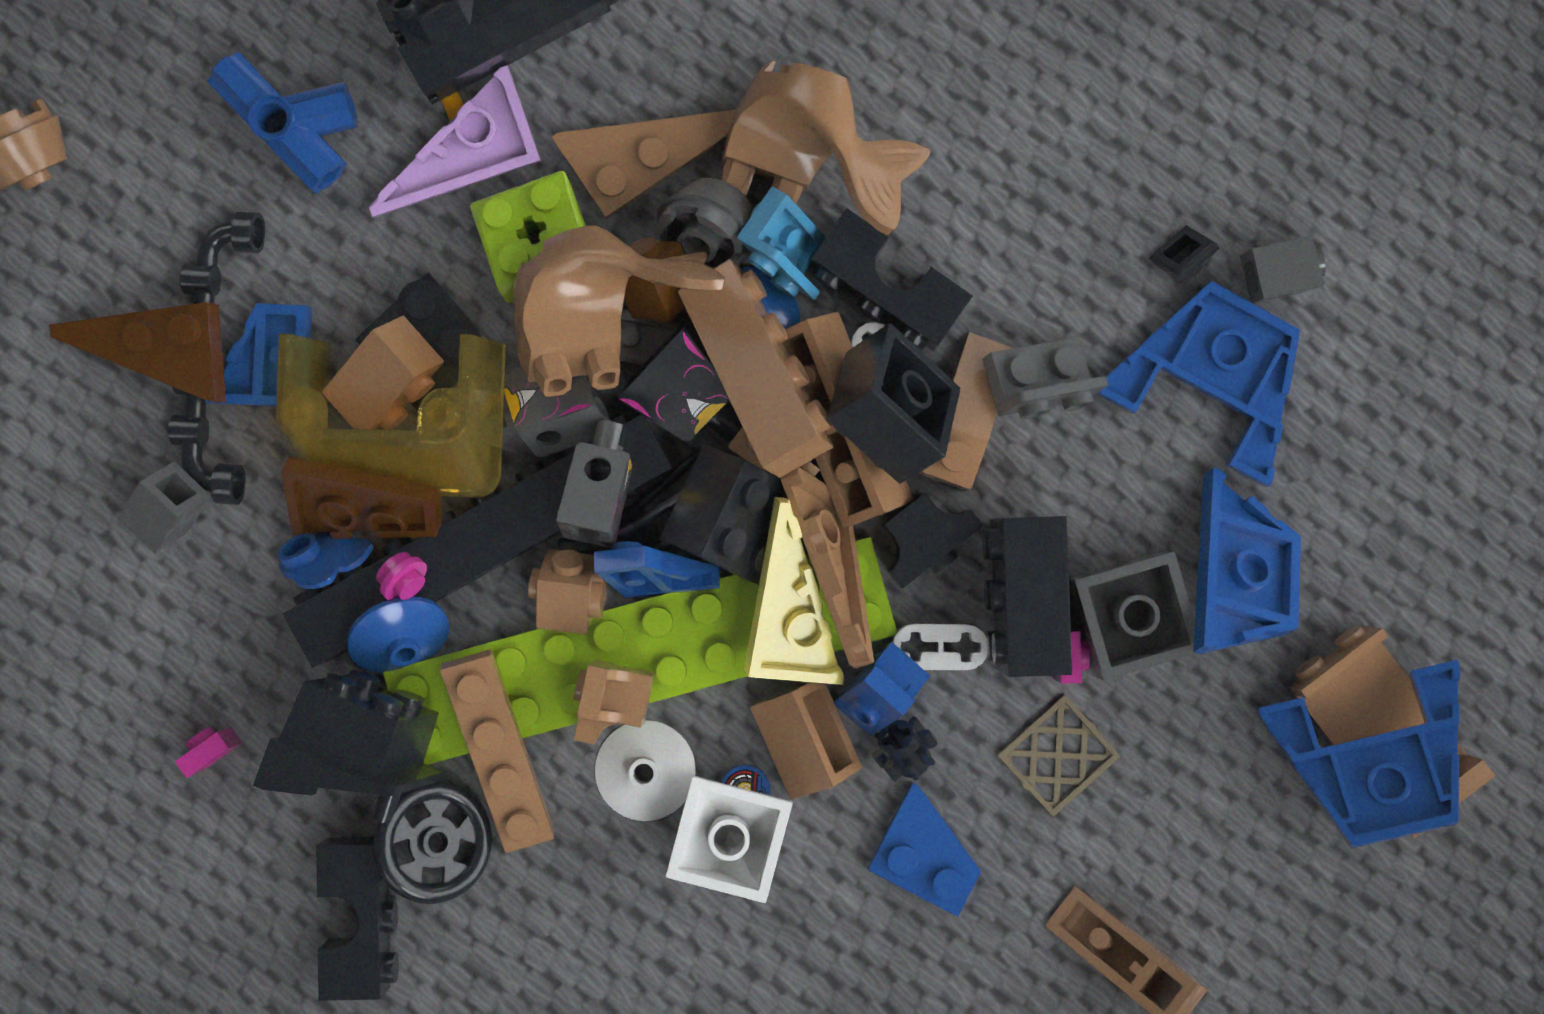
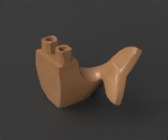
(795, 123)
(573, 303)

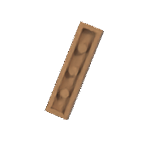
(497, 750)

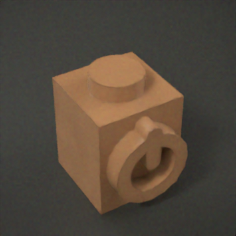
(567, 591)

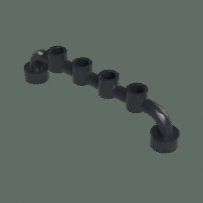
(204, 282)

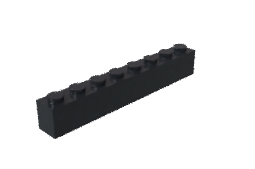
(466, 544)

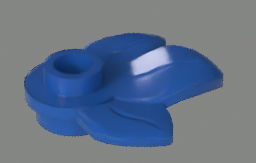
(318, 558)

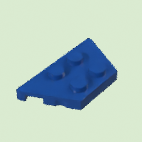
(1244, 571)

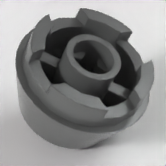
(706, 219)

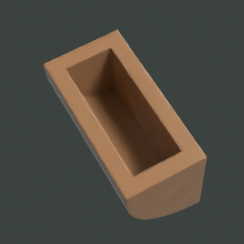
(806, 739)

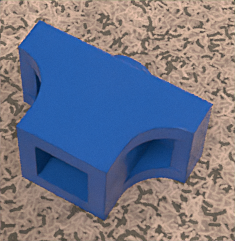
(882, 690)

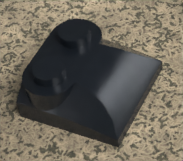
(438, 322)

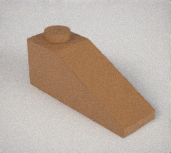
(972, 418)
(1124, 956)

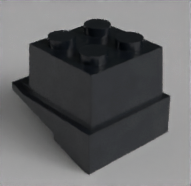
(352, 739)

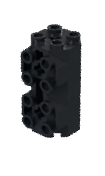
(466, 40)

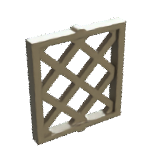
(1029, 781)

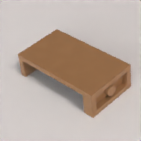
(1365, 694)

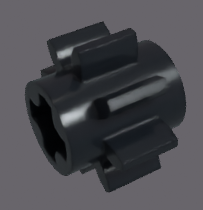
(904, 749)

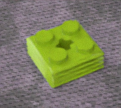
(511, 215)

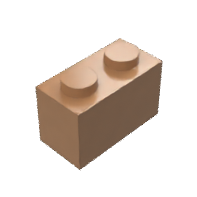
(384, 376)

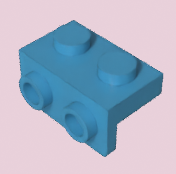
(782, 243)

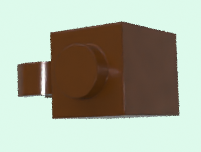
(650, 299)

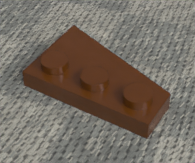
(352, 500)

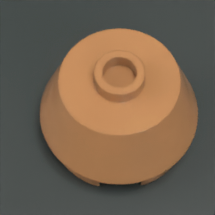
(29, 146)

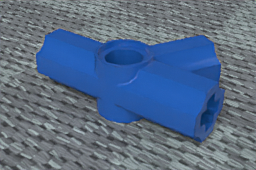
(308, 118)

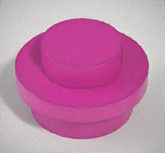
(401, 576)

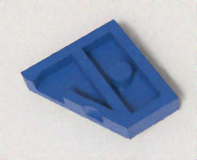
(650, 572)
(925, 855)

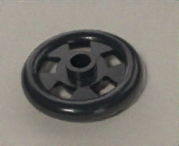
(456, 877)

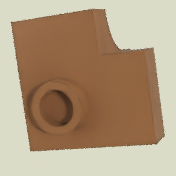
(609, 697)

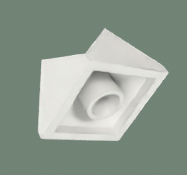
(729, 839)

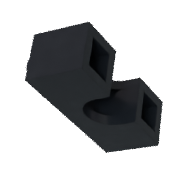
(849, 262)
(360, 964)

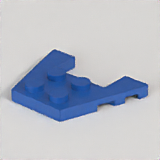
(1228, 354)
(1386, 781)

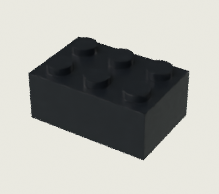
(1028, 596)

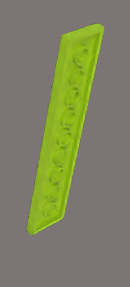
(680, 636)

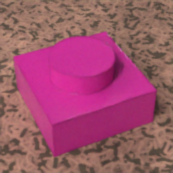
(1080, 659)
(207, 749)

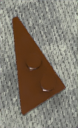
(166, 344)

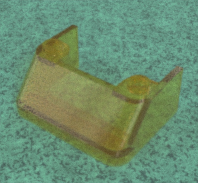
(456, 433)

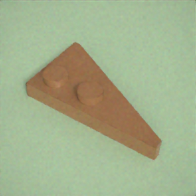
(632, 158)
(833, 562)

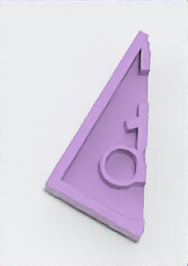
(478, 144)

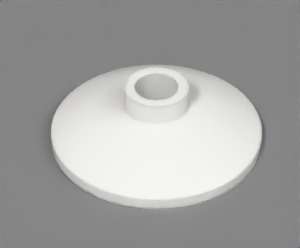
(651, 745)

